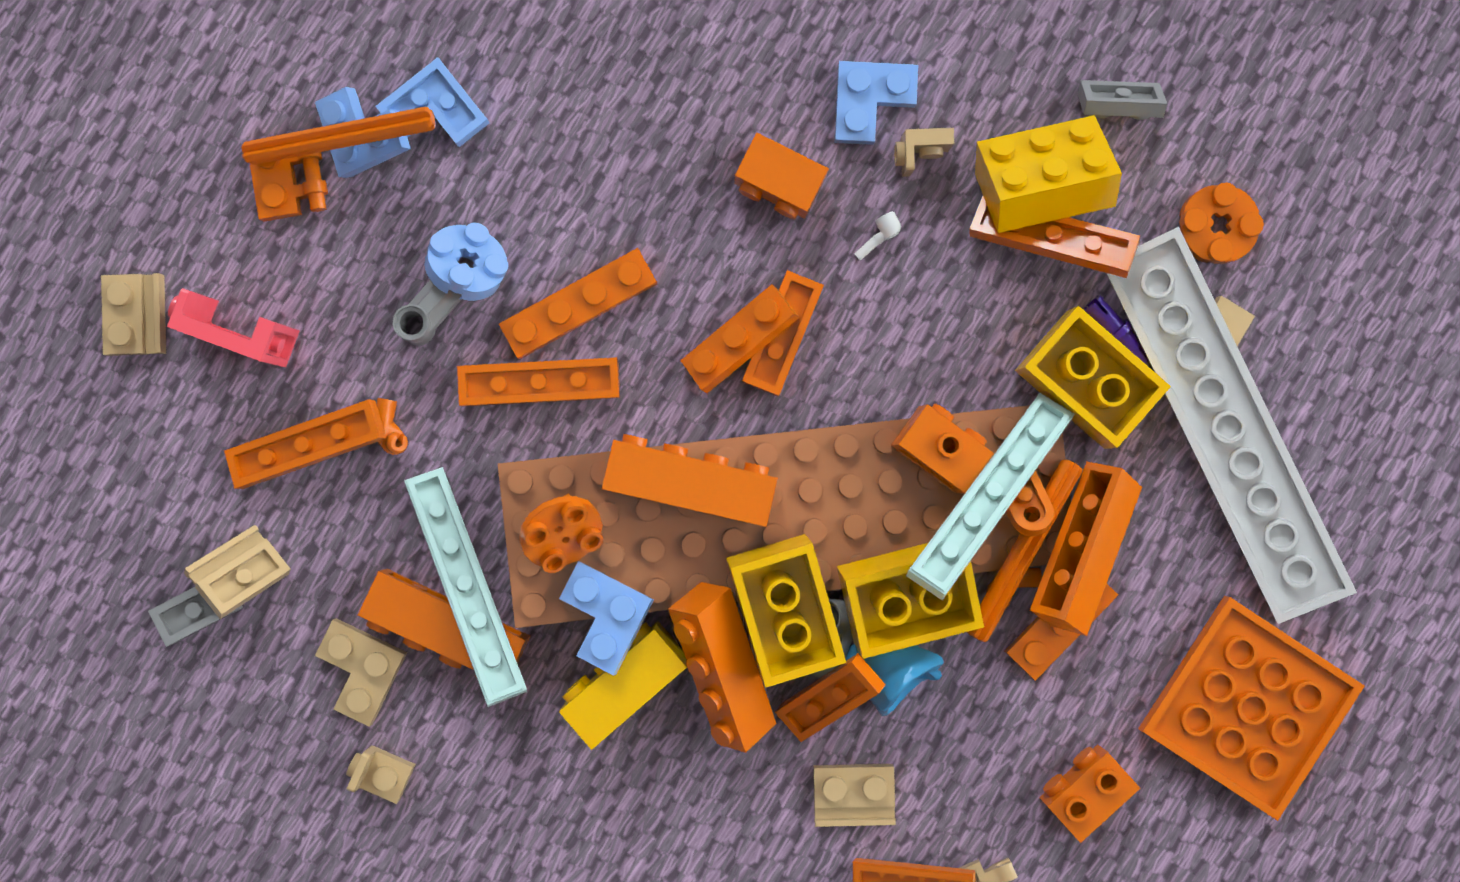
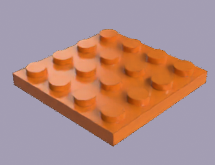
(1251, 707)

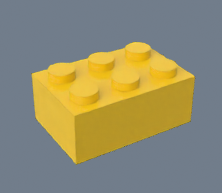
(1047, 173)
(1093, 378)
(786, 610)
(895, 612)
(606, 701)

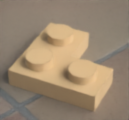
(371, 666)

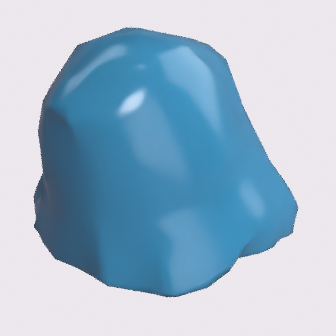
(901, 673)

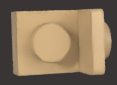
(926, 142)
(379, 773)

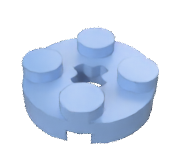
(472, 243)

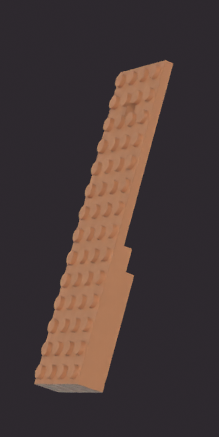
(832, 484)

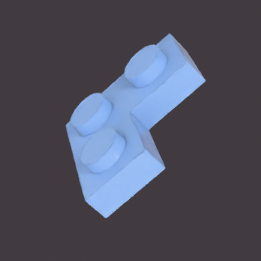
(862, 89)
(441, 93)
(352, 160)
(616, 611)

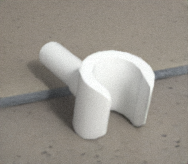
(888, 226)

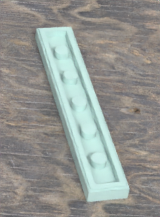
(989, 496)
(465, 587)

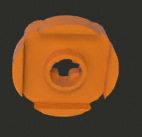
(1242, 219)

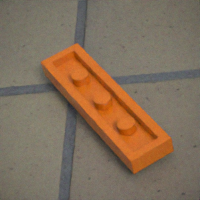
(1064, 240)
(578, 303)
(538, 381)
(305, 444)

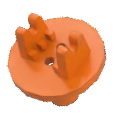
(545, 541)

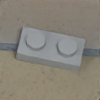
(1118, 98)
(183, 616)

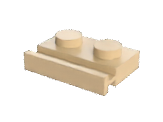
(133, 314)
(237, 571)
(854, 795)

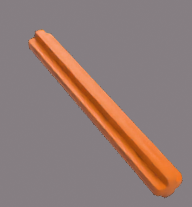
(339, 135)
(1023, 553)

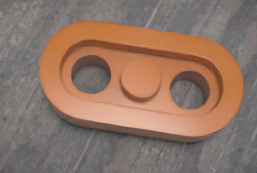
(1031, 500)

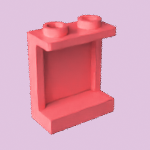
(193, 315)

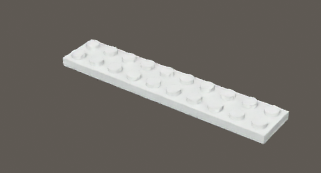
(1230, 429)

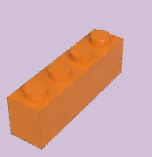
(690, 482)
(1086, 548)
(422, 618)
(722, 666)

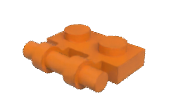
(277, 188)

